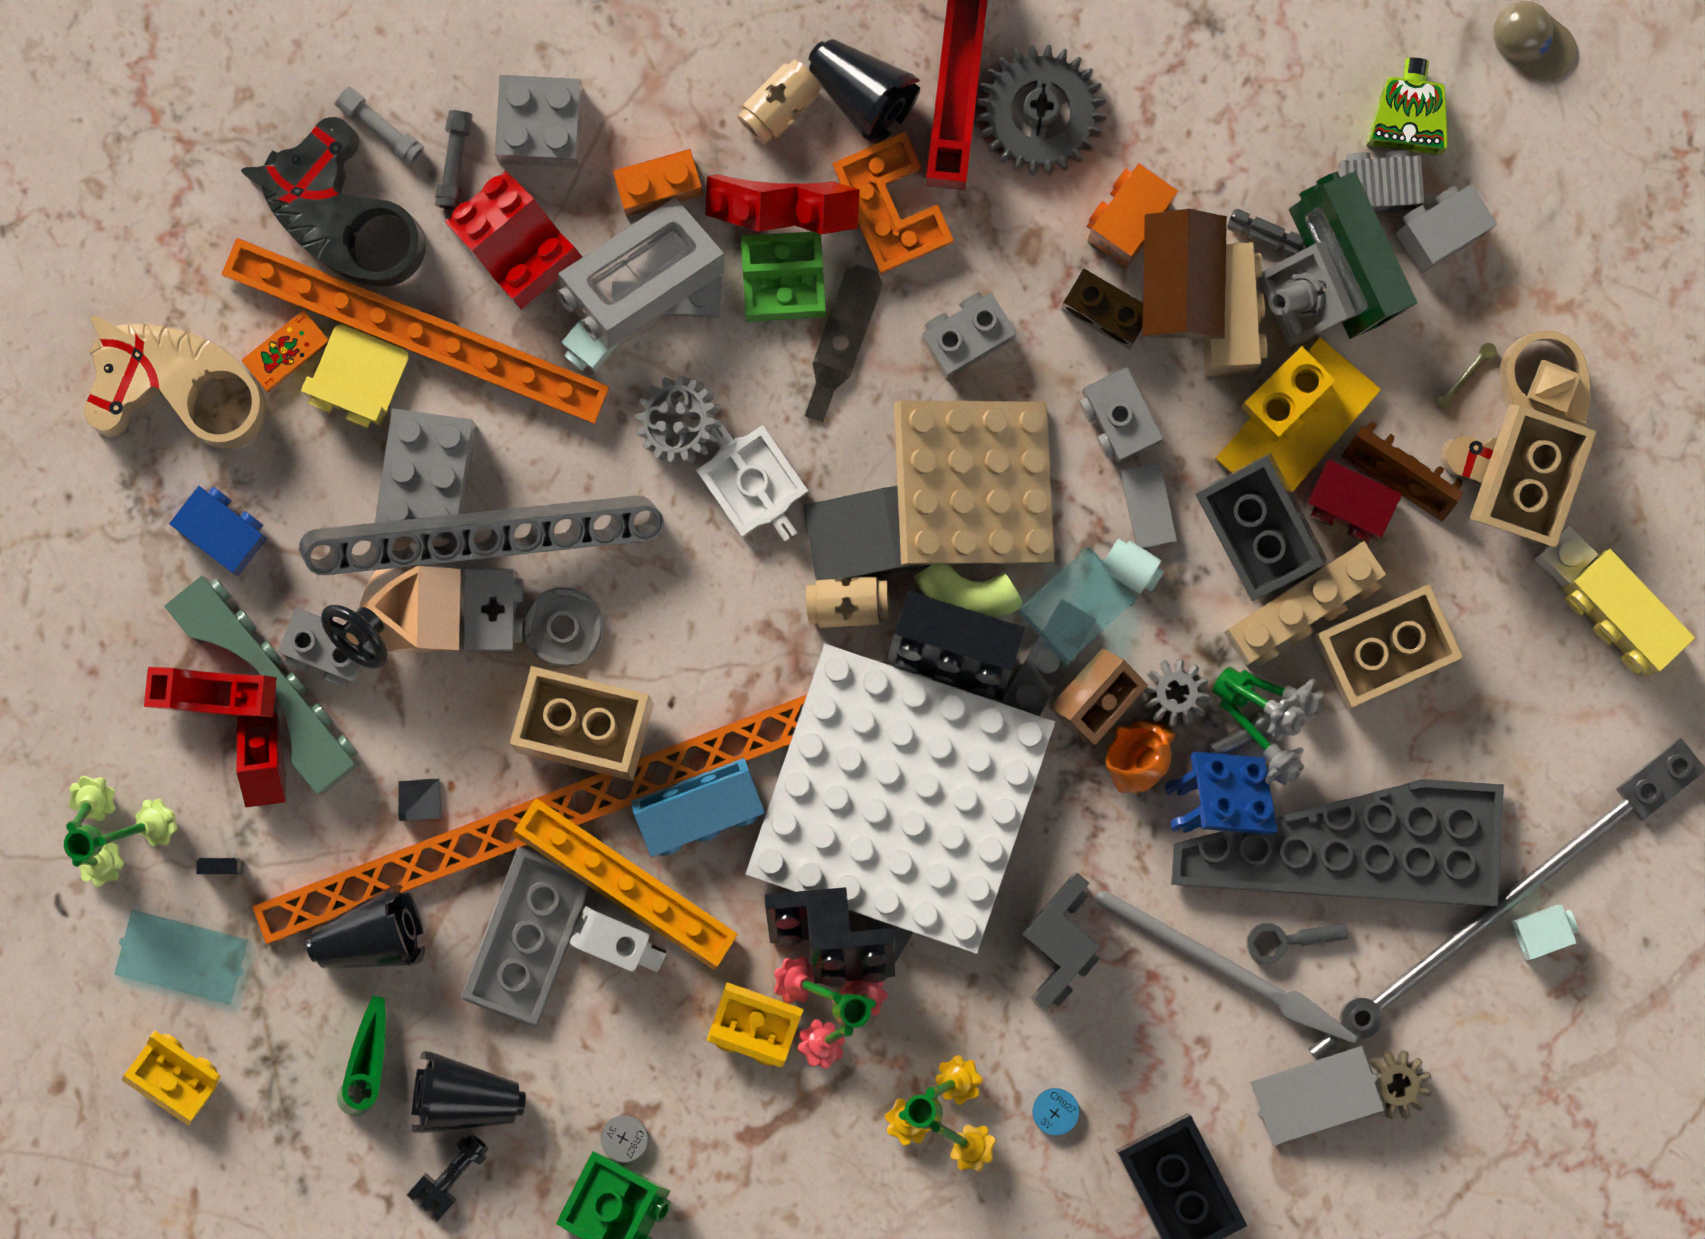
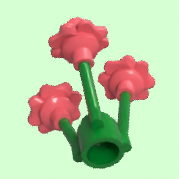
(851, 1009)

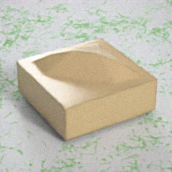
(1553, 386)

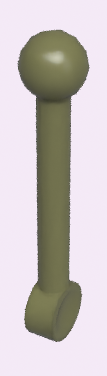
(1486, 352)

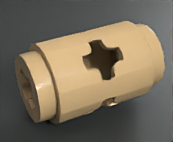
(767, 117)
(829, 609)

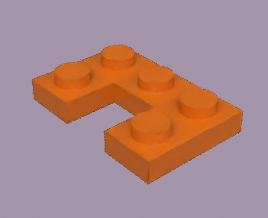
(888, 237)

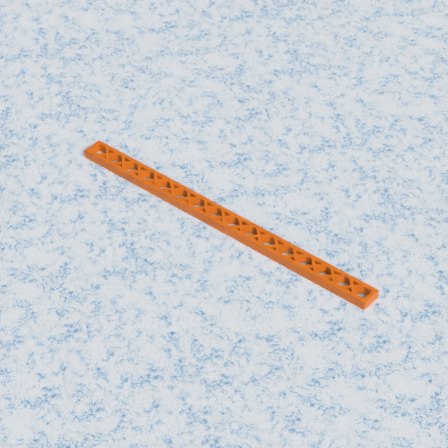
(493, 820)

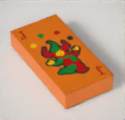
(285, 351)

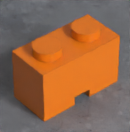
(657, 181)

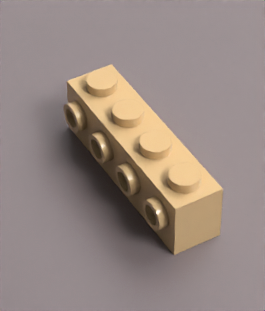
(1305, 603)

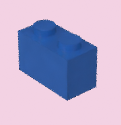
(219, 530)

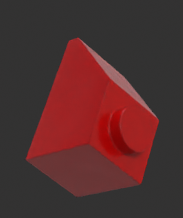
(260, 761)

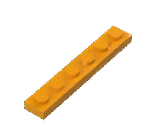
(624, 884)

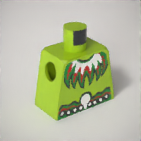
(1411, 112)

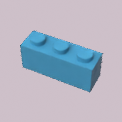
(697, 808)

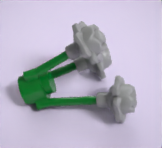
(1286, 716)

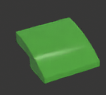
(783, 276)

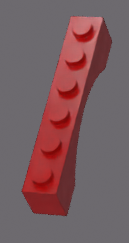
(956, 94)

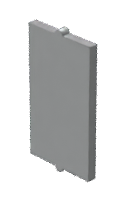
(1318, 1095)

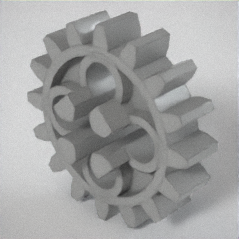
(695, 406)

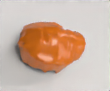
(1139, 755)

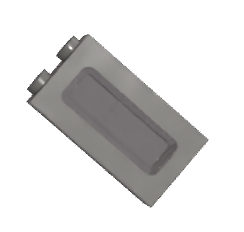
(640, 273)

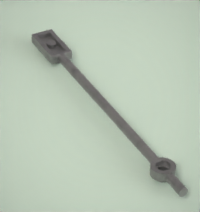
(1641, 794)

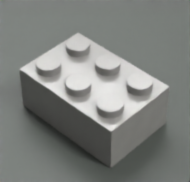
(425, 467)

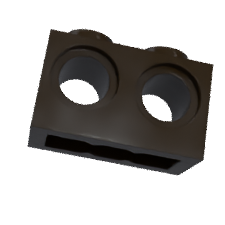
(1105, 308)

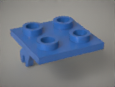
(1230, 794)

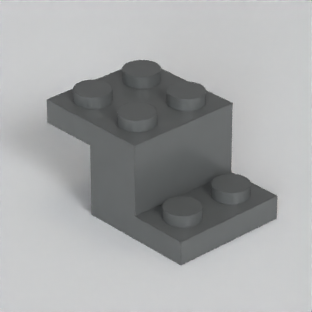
(1062, 942)

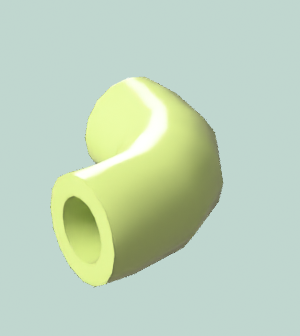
(990, 597)

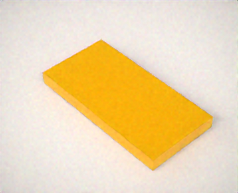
(1321, 428)

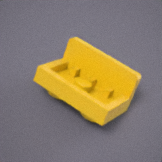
(754, 1025)
(172, 1077)

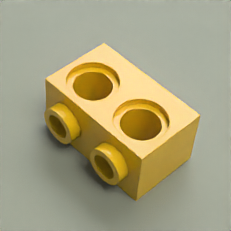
(1282, 388)

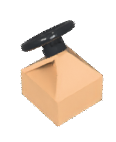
(399, 612)

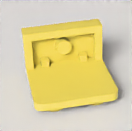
(356, 376)

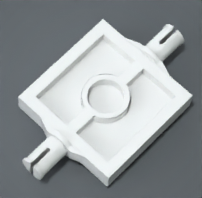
(752, 481)

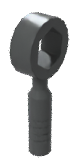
(1302, 937)

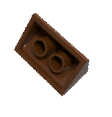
(1184, 274)

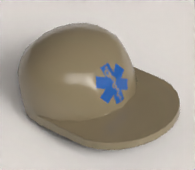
(1534, 41)

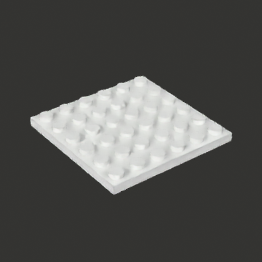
(901, 797)

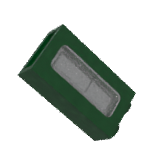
(1371, 274)

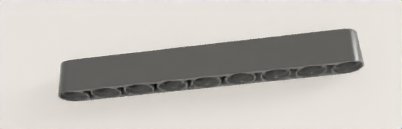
(464, 527)

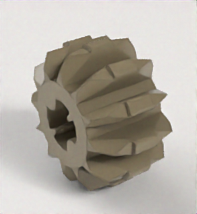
(1408, 1091)

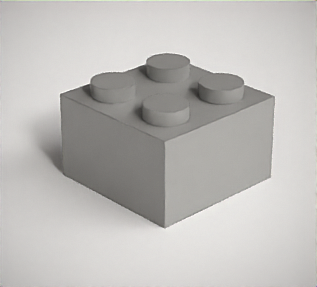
(539, 120)

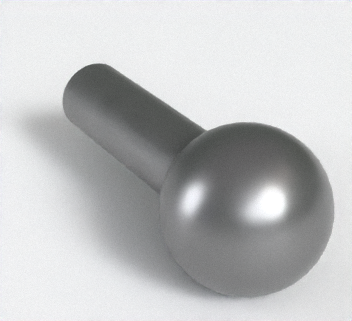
(1241, 737)

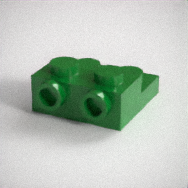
(613, 1202)

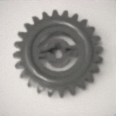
(1045, 72)

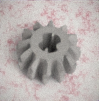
(1171, 706)

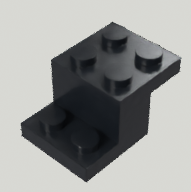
(834, 949)

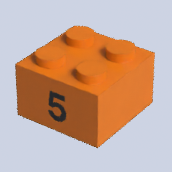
(1119, 226)

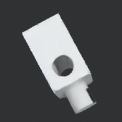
(599, 934)

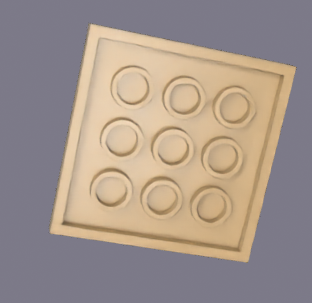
(973, 482)

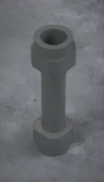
(458, 126)

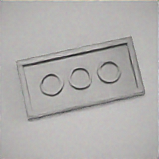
(525, 938)

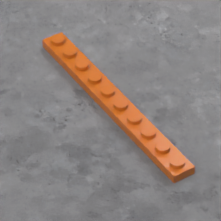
(415, 331)

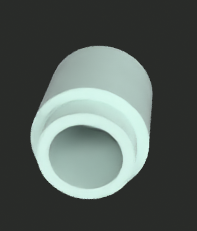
(1133, 566)

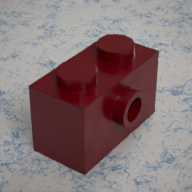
(1352, 502)

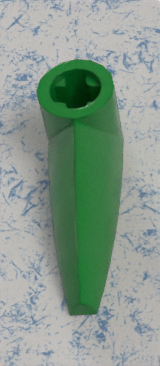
(365, 1060)

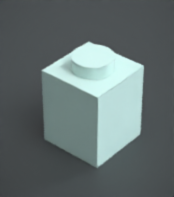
(583, 350)
(1545, 931)

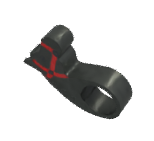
(307, 200)

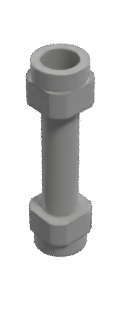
(353, 104)

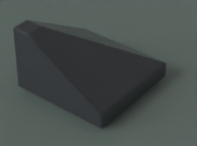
(419, 800)

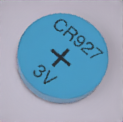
(1055, 1111)

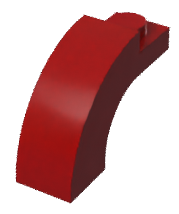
(210, 692)

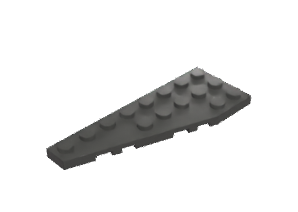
(1393, 844)

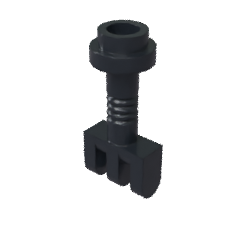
(471, 1150)

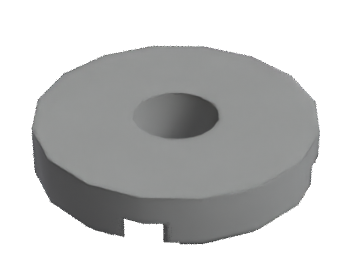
(558, 603)

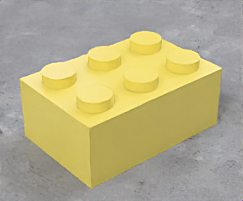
(1627, 614)

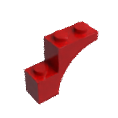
(771, 206)

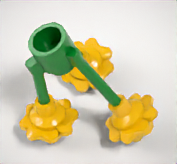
(924, 1112)

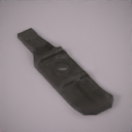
(848, 318)

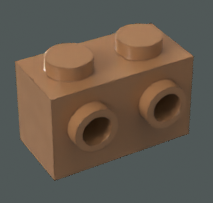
(1098, 696)

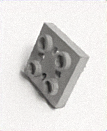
(1299, 299)

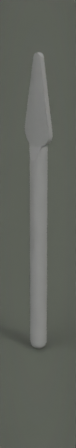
(1292, 1004)

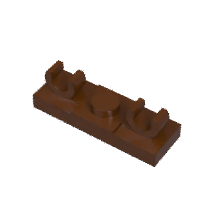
(1403, 473)

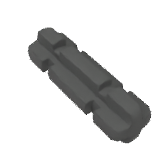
(1265, 232)

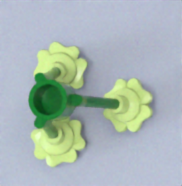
(91, 848)

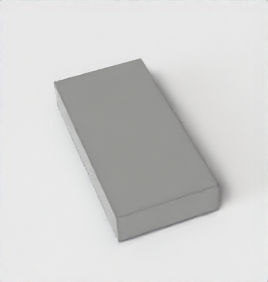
(1148, 506)

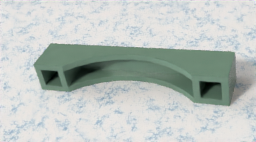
(315, 749)

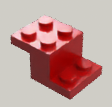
(512, 239)

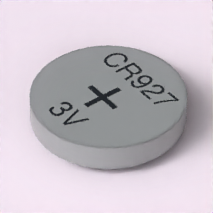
(624, 1138)

